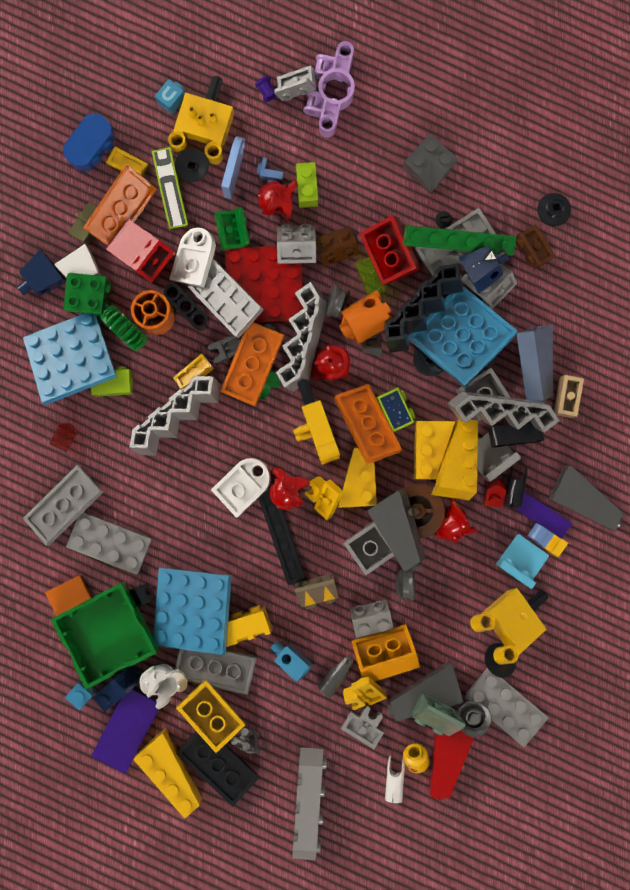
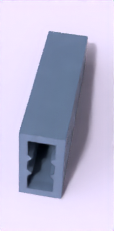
(537, 361)

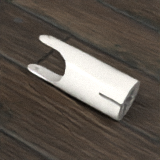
(394, 784)

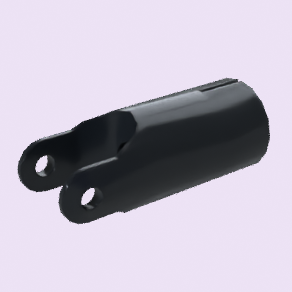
(515, 490)

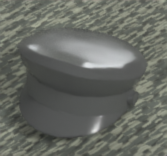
(336, 300)
(405, 585)
(475, 717)

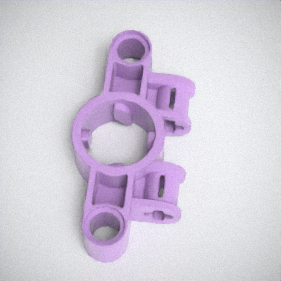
(337, 69)

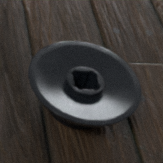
(194, 157)
(546, 212)
(423, 367)
(498, 670)

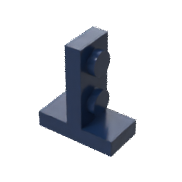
(118, 688)

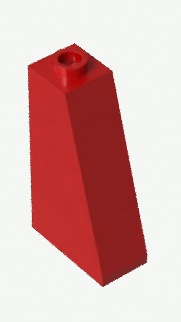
(446, 763)

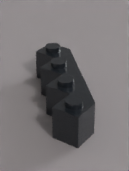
(427, 300)

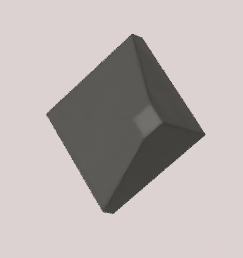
(373, 346)

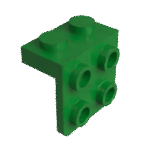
(87, 293)

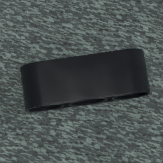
(180, 300)
(509, 436)

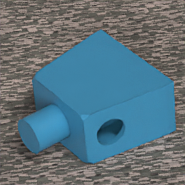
(299, 663)

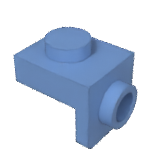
(269, 175)

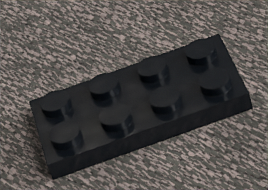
(221, 770)

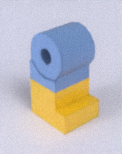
(547, 540)

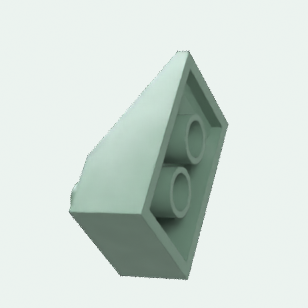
(437, 715)

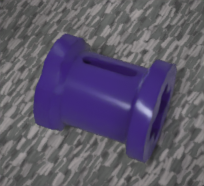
(266, 88)

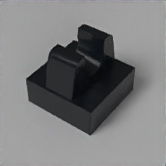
(140, 596)

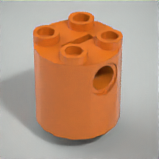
(163, 312)
(364, 318)

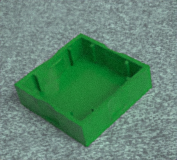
(105, 634)

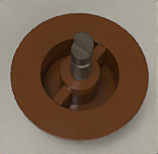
(426, 509)

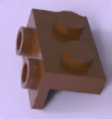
(337, 246)
(534, 247)

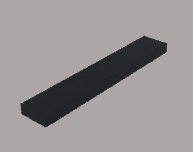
(281, 538)

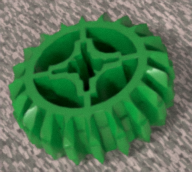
(124, 328)

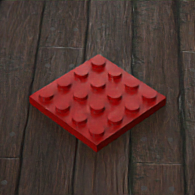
(267, 281)

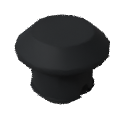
(443, 219)

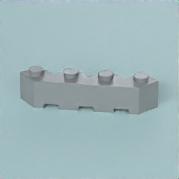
(303, 347)
(494, 408)
(165, 420)
(308, 804)

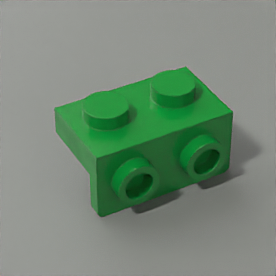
(232, 229)

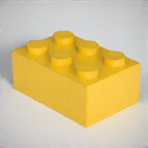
(210, 715)

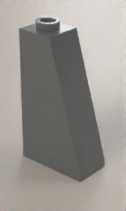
(582, 498)
(399, 529)
(439, 684)

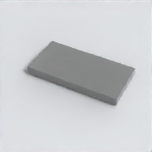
(63, 505)
(227, 671)

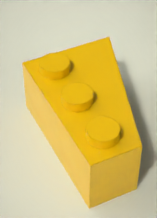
(430, 446)
(359, 483)
(248, 625)

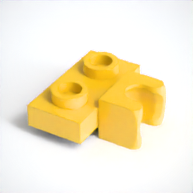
(326, 496)
(363, 691)

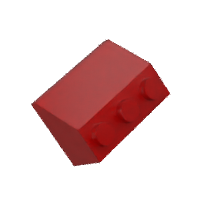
(387, 252)

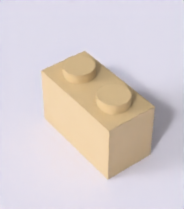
(568, 396)

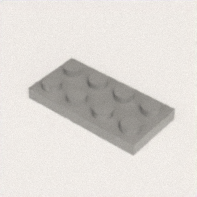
(433, 257)
(227, 300)
(109, 543)
(507, 707)

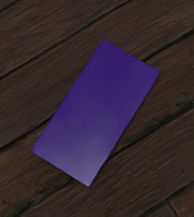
(126, 730)

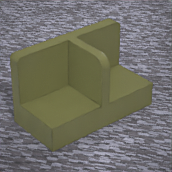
(77, 229)

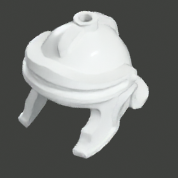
(162, 681)

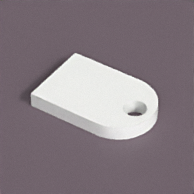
(193, 258)
(241, 486)

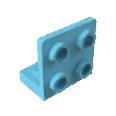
(522, 560)

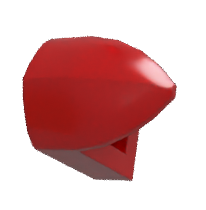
(495, 493)

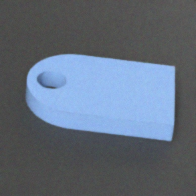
(233, 167)

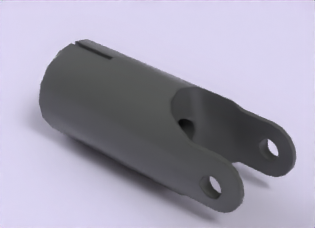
(335, 677)

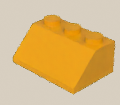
(386, 653)

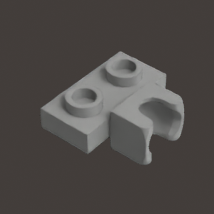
(364, 726)

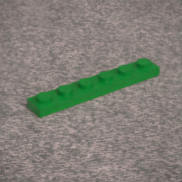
(457, 239)

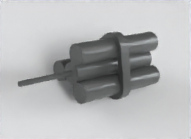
(247, 741)

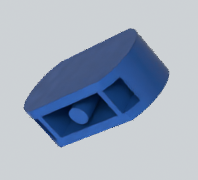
(89, 142)

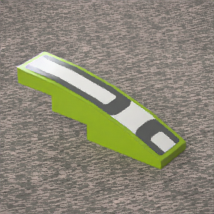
(169, 188)

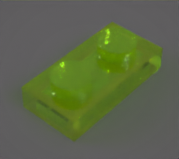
(369, 276)

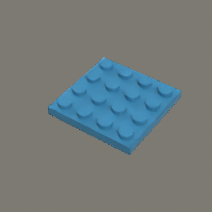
(463, 336)
(69, 357)
(192, 610)

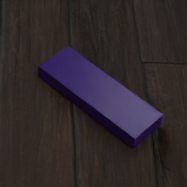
(544, 516)

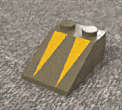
(316, 591)

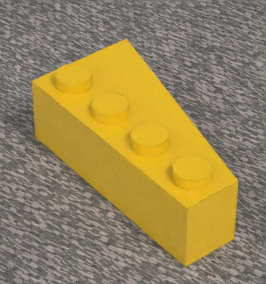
(459, 464)
(169, 773)

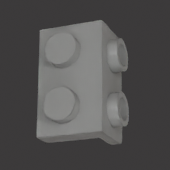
(295, 83)
(371, 618)

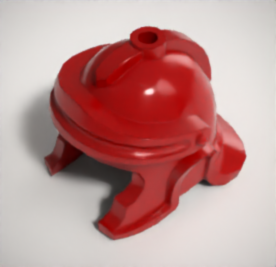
(276, 198)
(337, 369)
(285, 490)
(454, 524)

